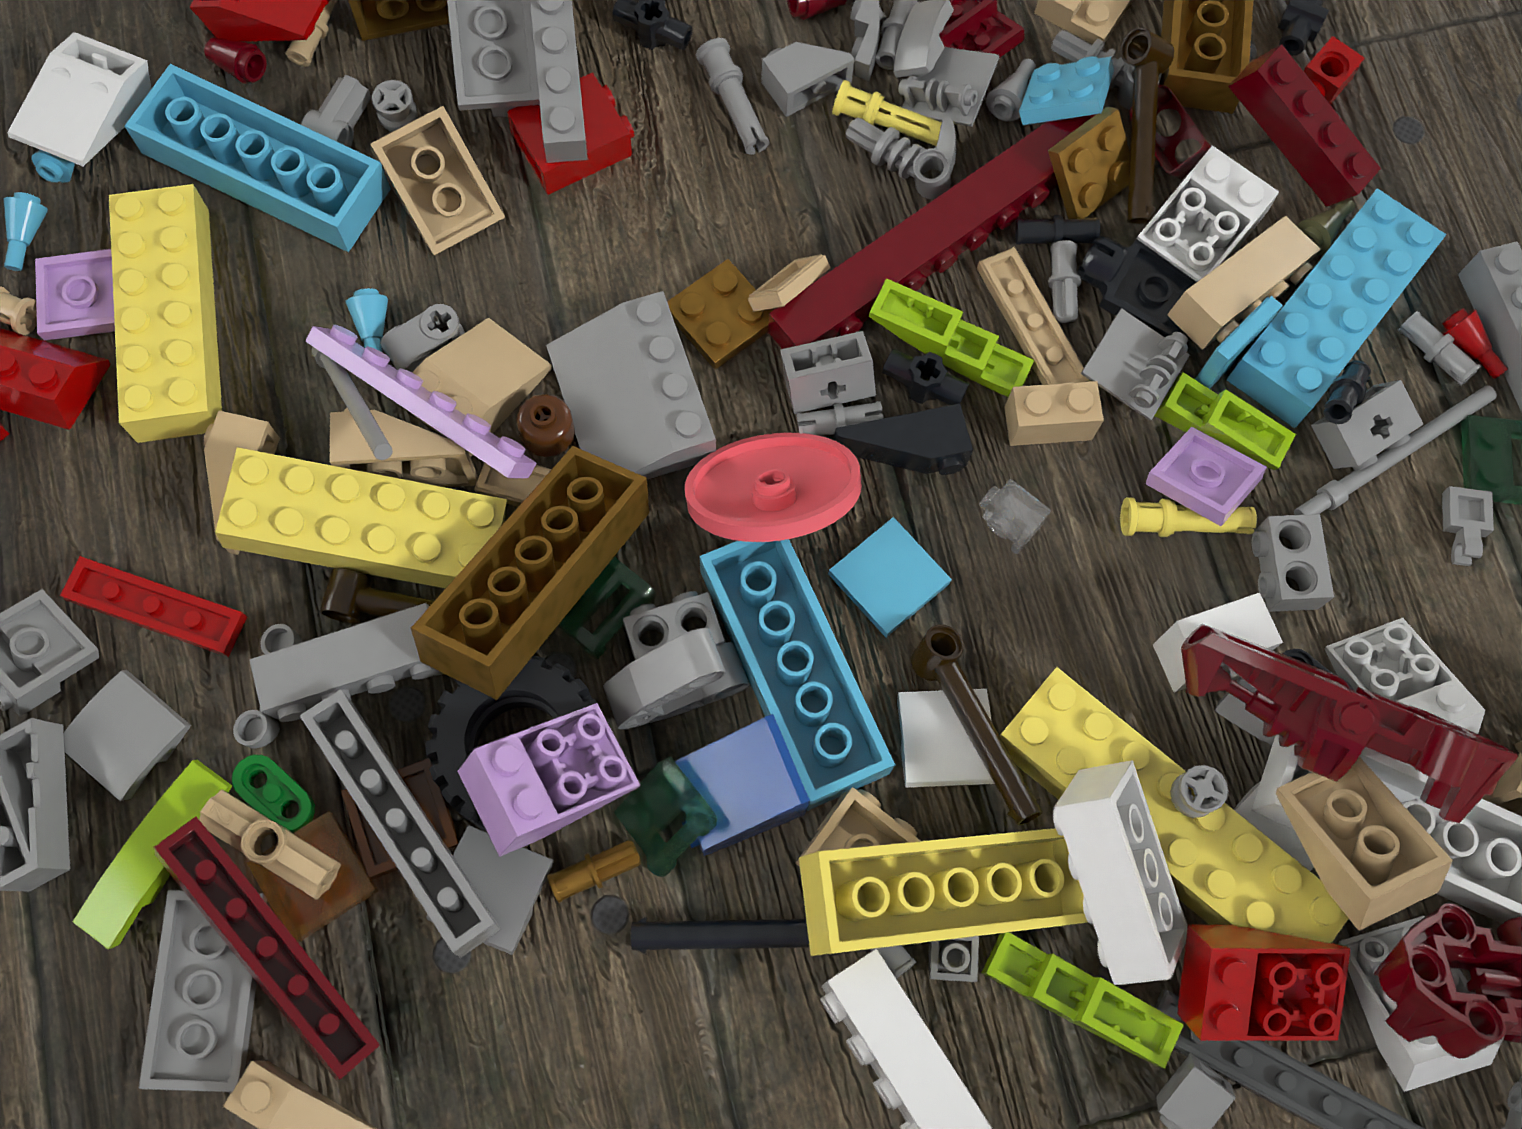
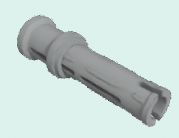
(726, 81)

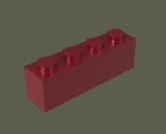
(1304, 126)

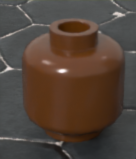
(545, 425)

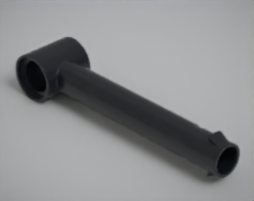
(719, 934)

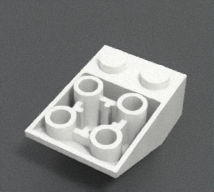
(81, 99)
(1208, 215)
(1404, 669)
(1415, 1061)

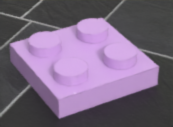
(74, 295)
(1206, 476)

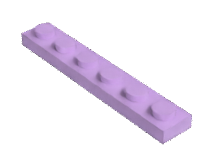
(433, 408)

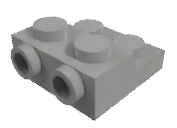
(38, 652)

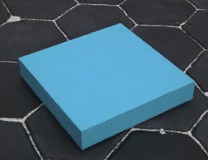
(1238, 342)
(889, 577)

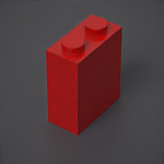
(605, 132)

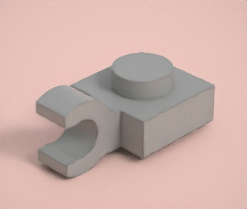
(1470, 517)

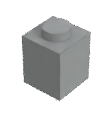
(1194, 1096)

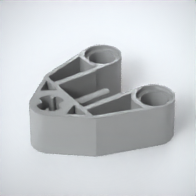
(675, 679)

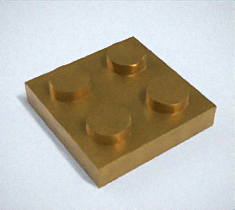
(1092, 163)
(718, 315)

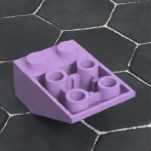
(546, 777)

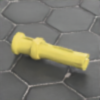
(876, 111)
(1169, 518)

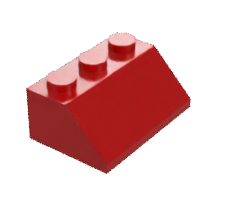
(46, 379)

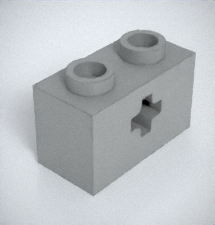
(828, 372)
(1375, 425)

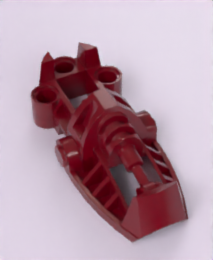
(1335, 723)
(1422, 984)

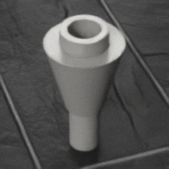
(1007, 97)

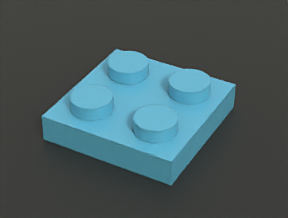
(1067, 90)

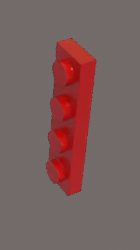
(154, 606)

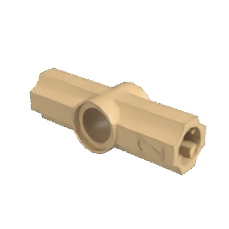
(291, 860)

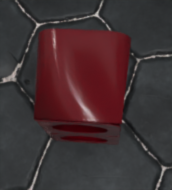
(1168, 100)

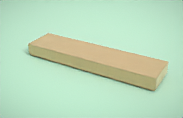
(1030, 319)

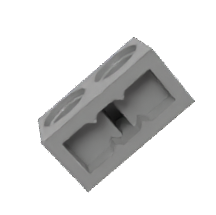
(1304, 564)
(669, 620)

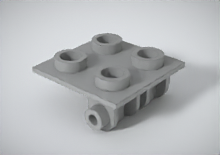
(952, 87)
(1137, 363)

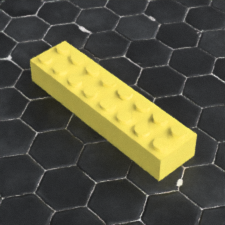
(1215, 861)

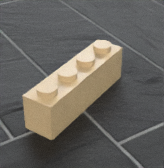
(1243, 282)

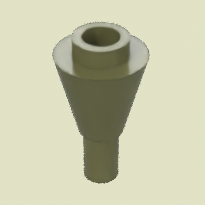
(1325, 225)

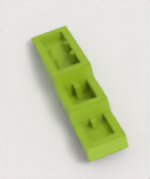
(939, 330)
(1226, 420)
(136, 872)
(1083, 999)

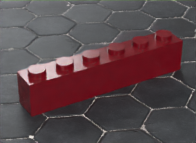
(266, 948)

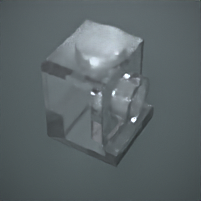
(1013, 513)

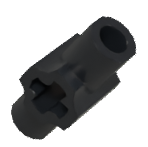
(652, 23)
(1301, 23)
(910, 371)

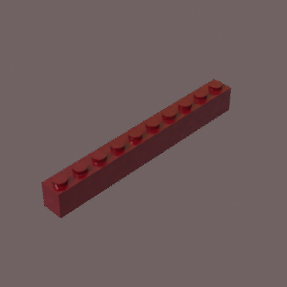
(925, 240)

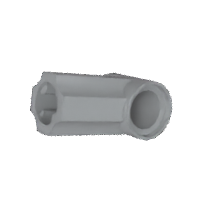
(339, 111)

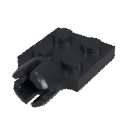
(1135, 281)

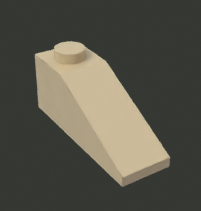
(220, 447)
(278, 1100)

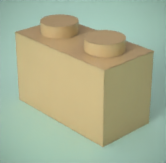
(1053, 413)

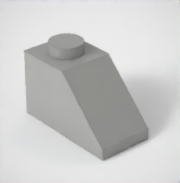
(804, 74)

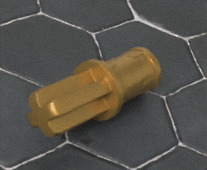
(594, 870)

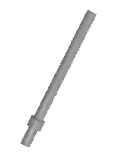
(355, 405)
(1336, 492)

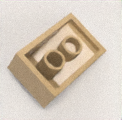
(437, 180)
(484, 373)
(415, 452)
(1364, 843)

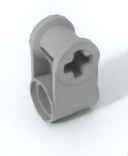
(421, 336)

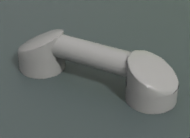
(253, 726)

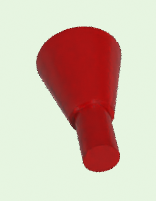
(1473, 340)

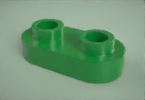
(275, 794)

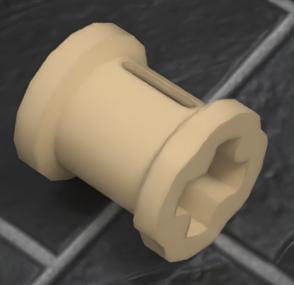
(15, 313)

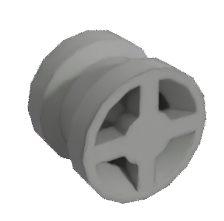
(395, 95)
(1206, 784)

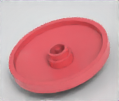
(773, 487)

